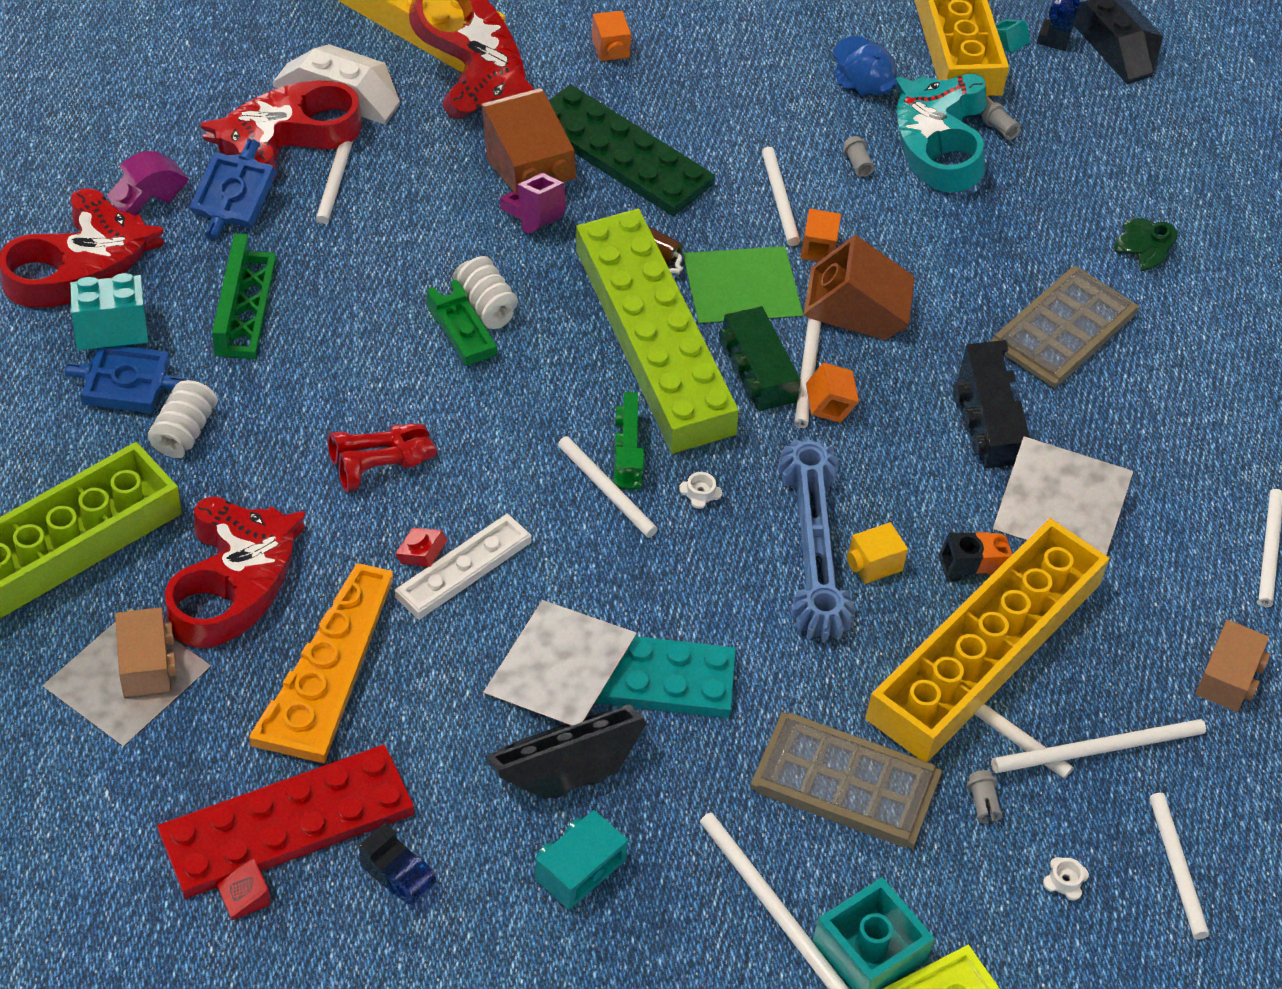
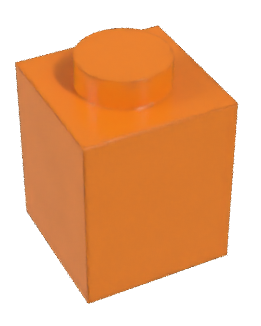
(611, 35)
(820, 234)
(832, 392)

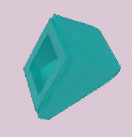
(1013, 34)

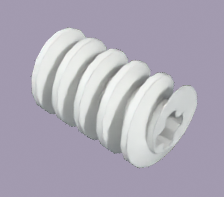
(487, 291)
(182, 418)

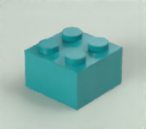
(108, 311)
(873, 938)

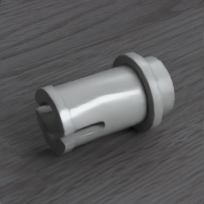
(856, 151)
(983, 786)

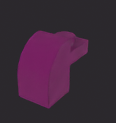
(147, 176)
(538, 203)

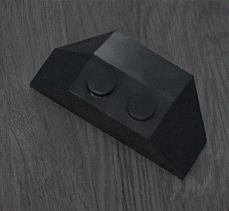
(1120, 36)
(568, 754)

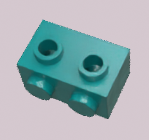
(580, 859)

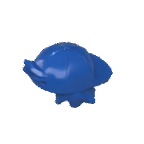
(864, 67)

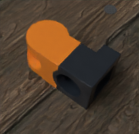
(973, 554)

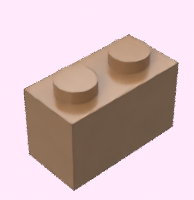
(143, 652)
(1233, 665)

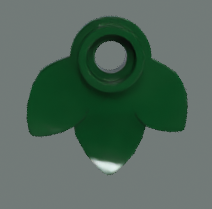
(1143, 239)

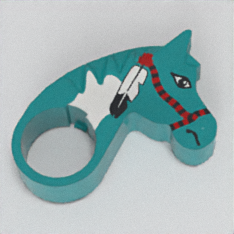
(932, 124)

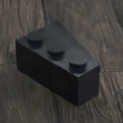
(989, 405)

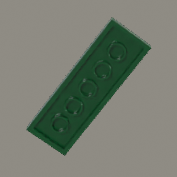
(629, 152)

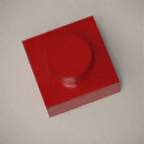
(421, 547)

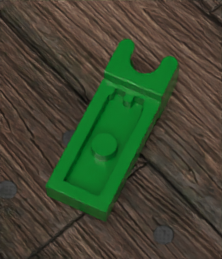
(461, 324)
(628, 458)

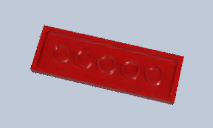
(285, 819)

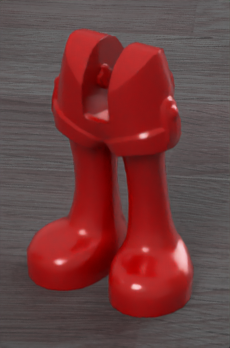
(401, 445)

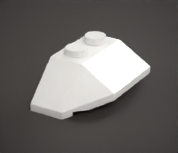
(363, 74)

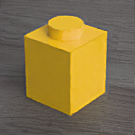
(877, 553)

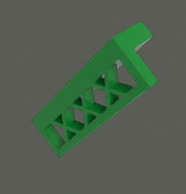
(231, 295)

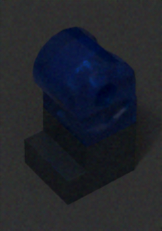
(1058, 30)
(395, 865)

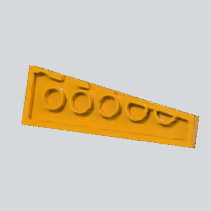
(316, 692)

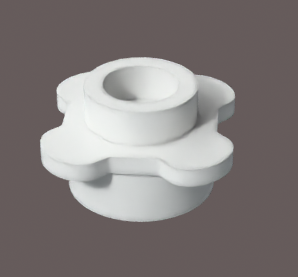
(700, 489)
(1066, 868)

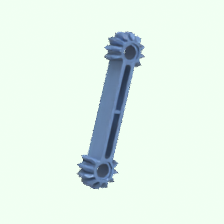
(820, 608)

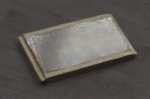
(1065, 326)
(846, 779)

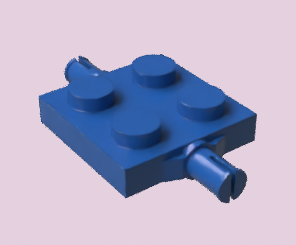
(233, 189)
(124, 378)

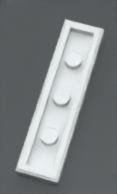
(462, 566)

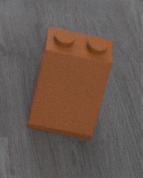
(526, 139)
(860, 291)

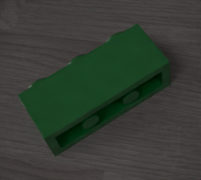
(760, 358)

